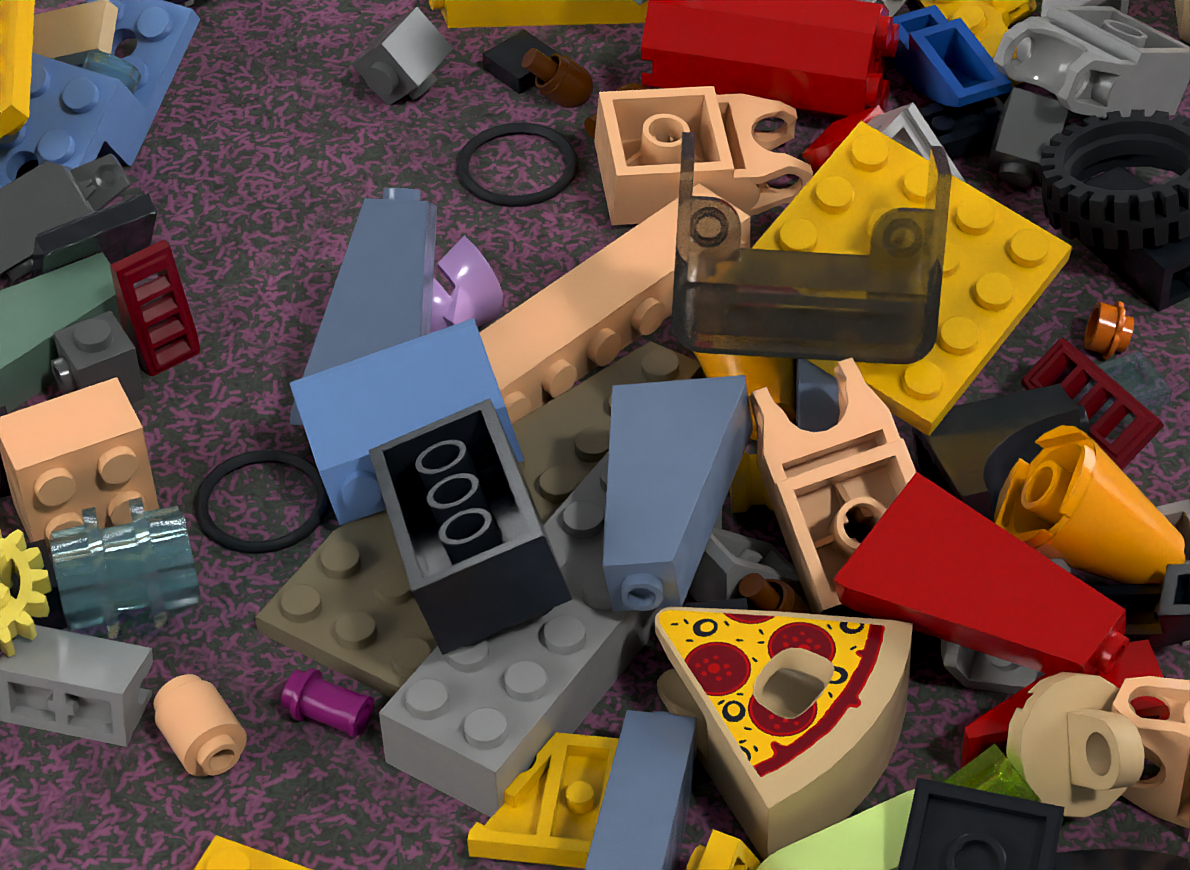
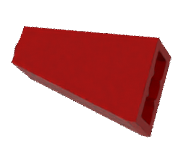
(979, 587)

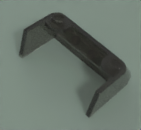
(809, 302)

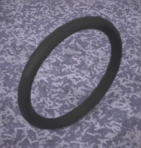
(517, 200)
(270, 545)

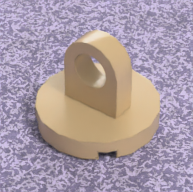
(1074, 745)

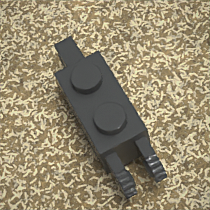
(49, 198)

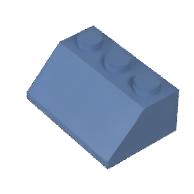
(387, 397)

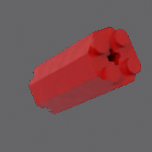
(797, 52)

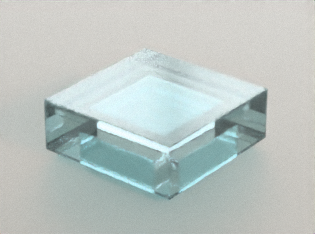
(1139, 379)

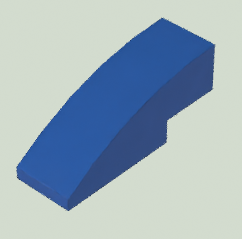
(945, 59)

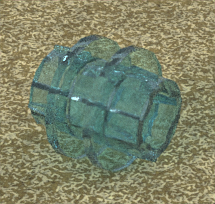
(124, 567)

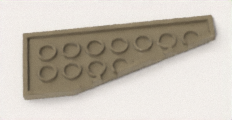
(353, 594)

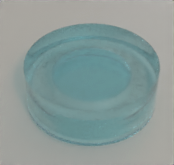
(113, 67)

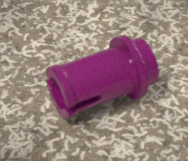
(326, 702)

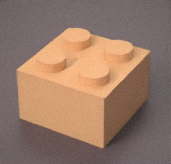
(75, 457)

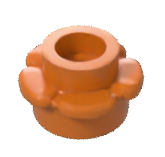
(1108, 329)

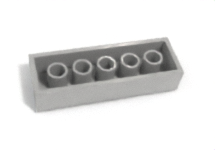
(490, 707)

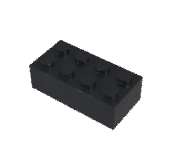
(467, 528)

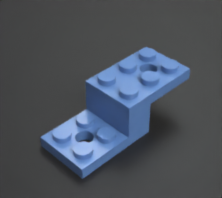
(94, 115)

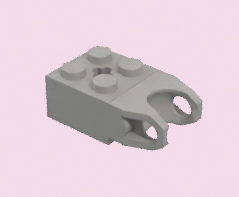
(1097, 61)

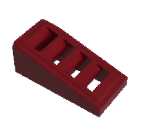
(171, 339)
(1073, 371)

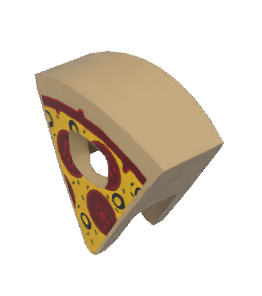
(787, 710)

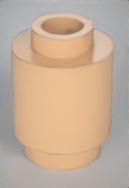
(199, 725)

